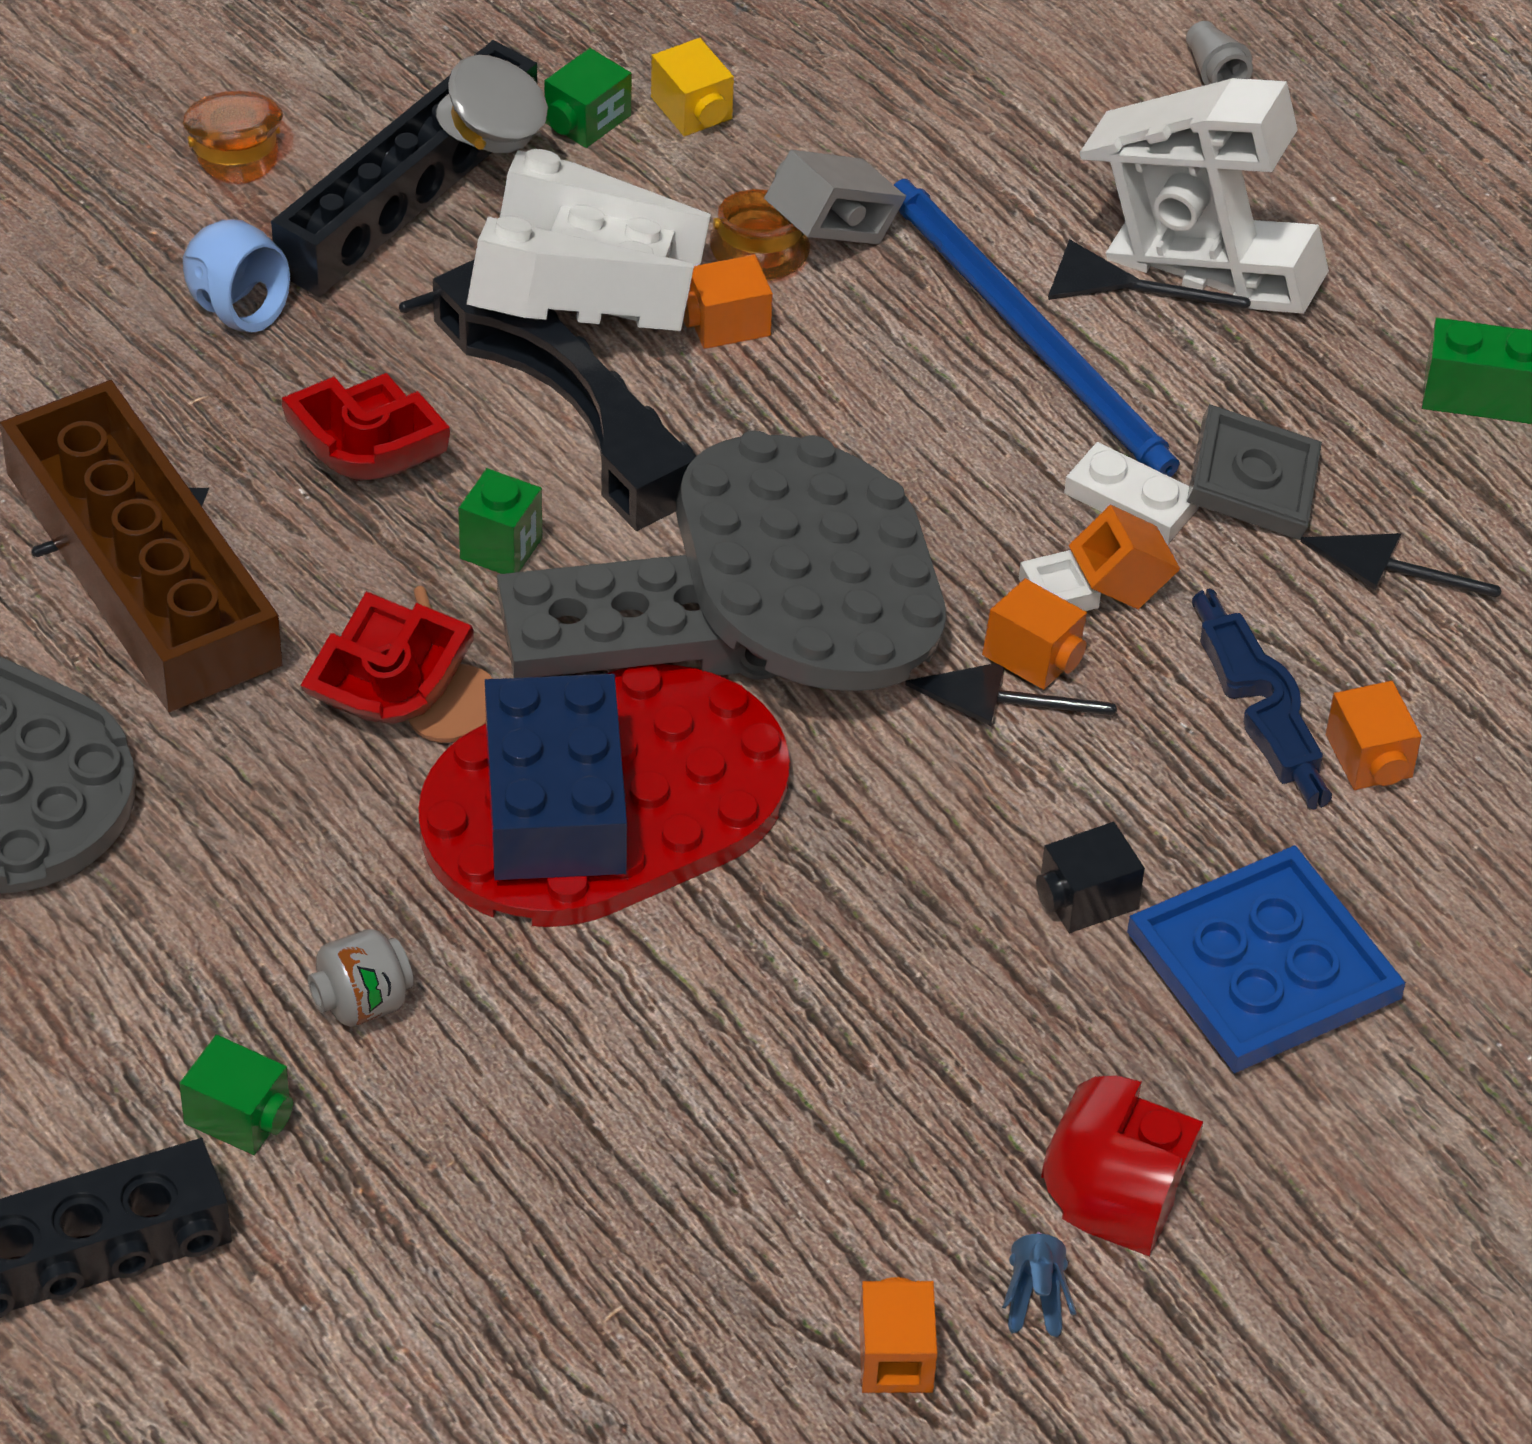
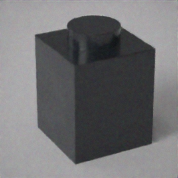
(1090, 877)

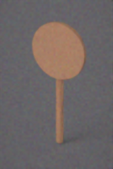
(459, 707)

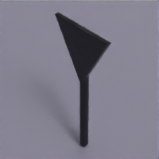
(1088, 273)

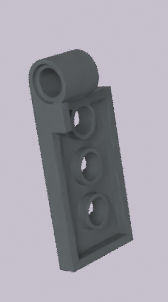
(604, 637)

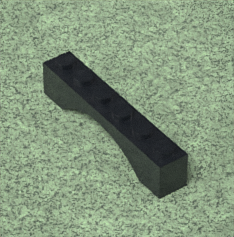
(638, 454)

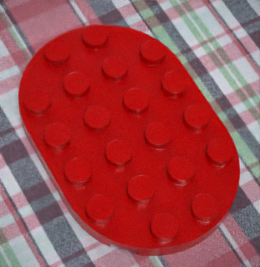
(699, 791)

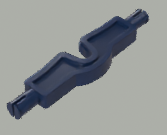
(1274, 721)

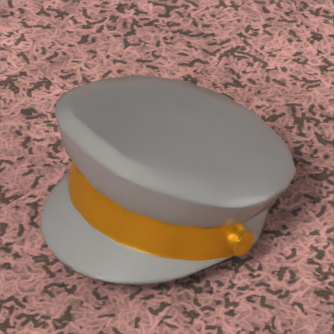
(492, 105)

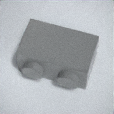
(834, 197)

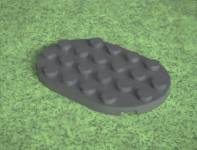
(810, 561)
(61, 780)

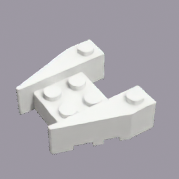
(1187, 196)
(586, 247)

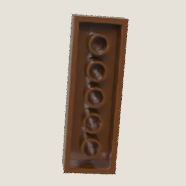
(141, 545)

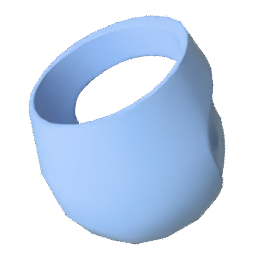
(227, 263)

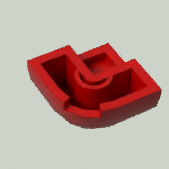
(367, 427)
(388, 661)
(1118, 1162)

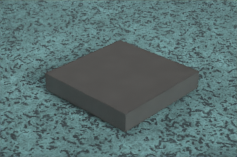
(1254, 472)

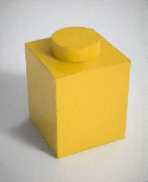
(692, 86)

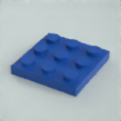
(1265, 958)

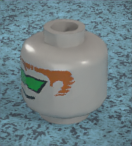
(360, 977)

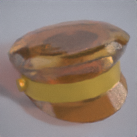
(234, 134)
(753, 226)

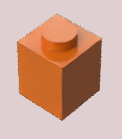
(729, 302)
(1124, 557)
(1035, 634)
(1373, 735)
(897, 1336)

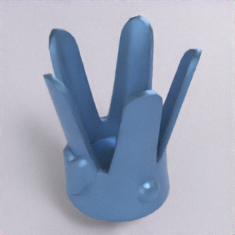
(1038, 1264)

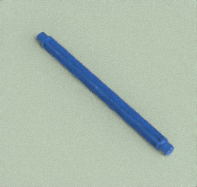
(1036, 331)

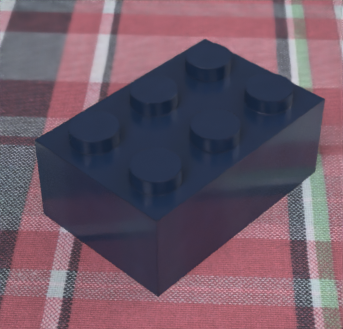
(555, 777)

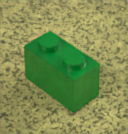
(1479, 371)

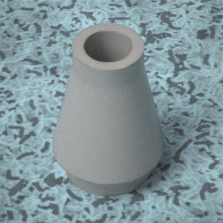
(1218, 54)

